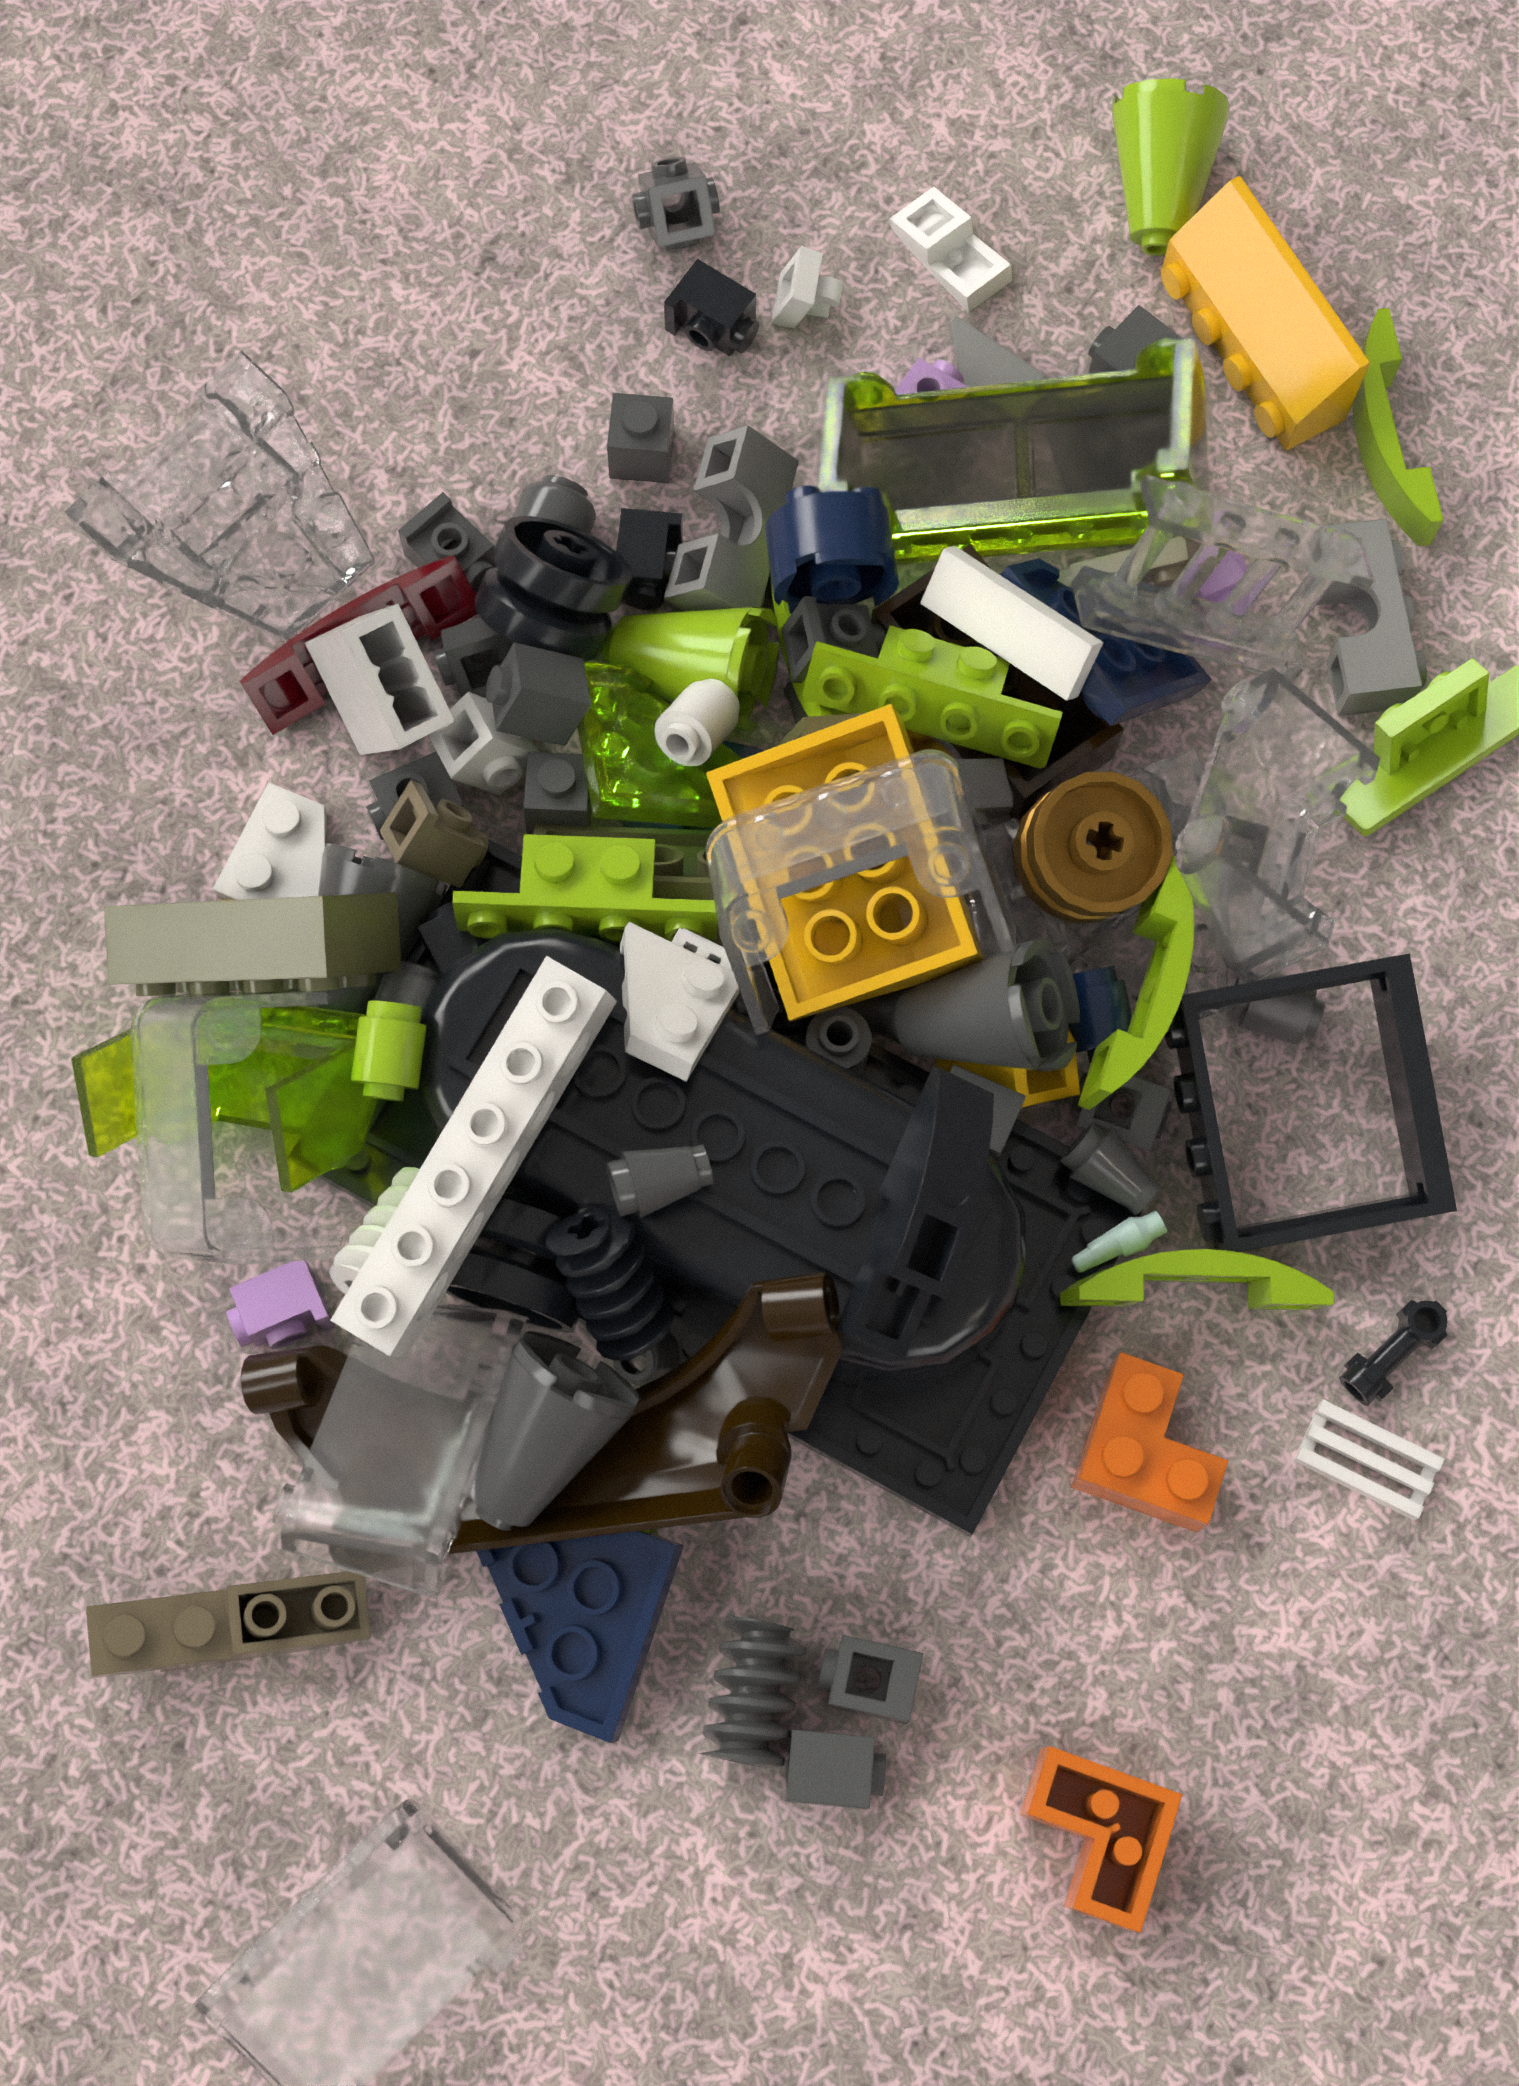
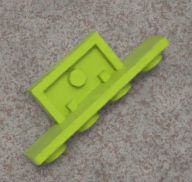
(937, 692)
(1434, 741)
(585, 889)

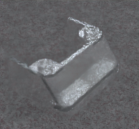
(837, 830)
(171, 1054)

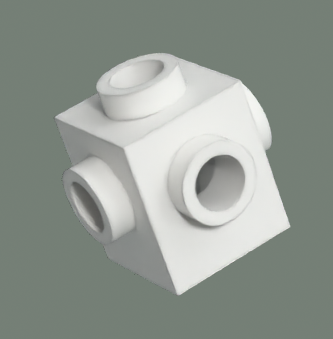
(476, 751)

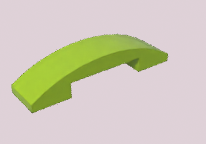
(1405, 493)
(1169, 922)
(1268, 1282)

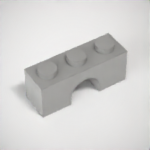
(746, 484)
(1380, 665)

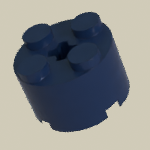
(831, 547)

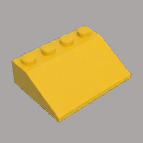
(870, 927)

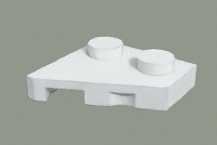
(277, 849)
(671, 1001)

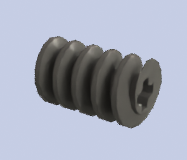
(753, 1692)

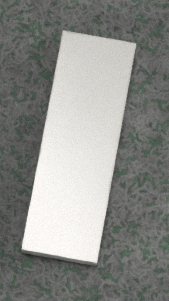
(1011, 623)

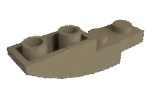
(227, 1624)

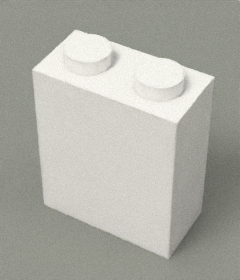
(380, 681)

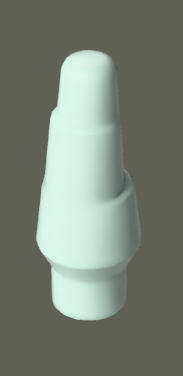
(1124, 1239)

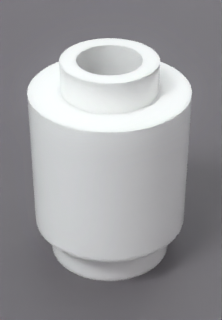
(697, 722)

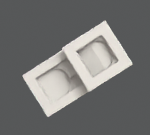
(945, 244)

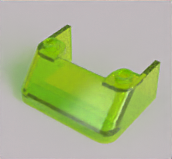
(289, 1085)

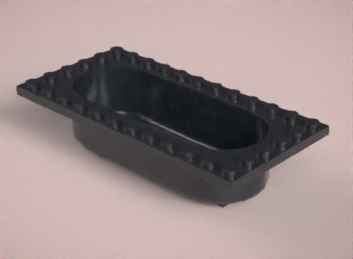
(792, 1194)

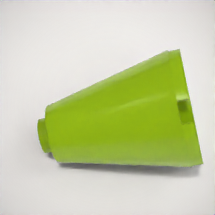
(1165, 155)
(701, 646)

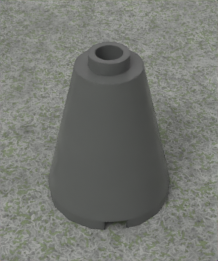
(416, 895)
(994, 1011)
(545, 1428)

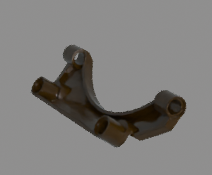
(699, 1441)

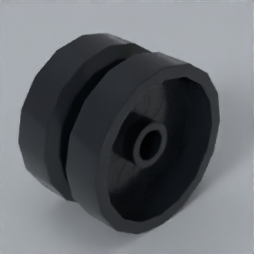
(553, 587)
(517, 1269)

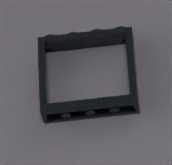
(1410, 1092)

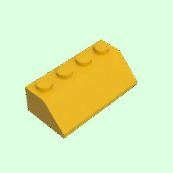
(1264, 317)

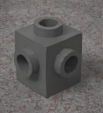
(690, 218)

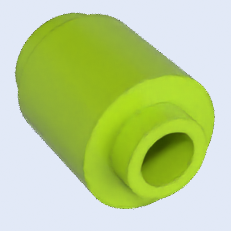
(389, 1050)

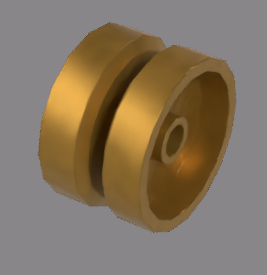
(1090, 881)

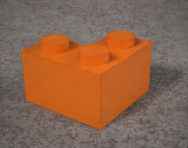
(1131, 1459)
(1122, 1827)

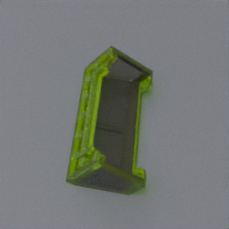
(1021, 459)

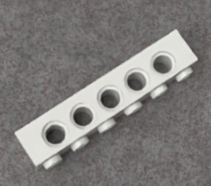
(474, 1159)

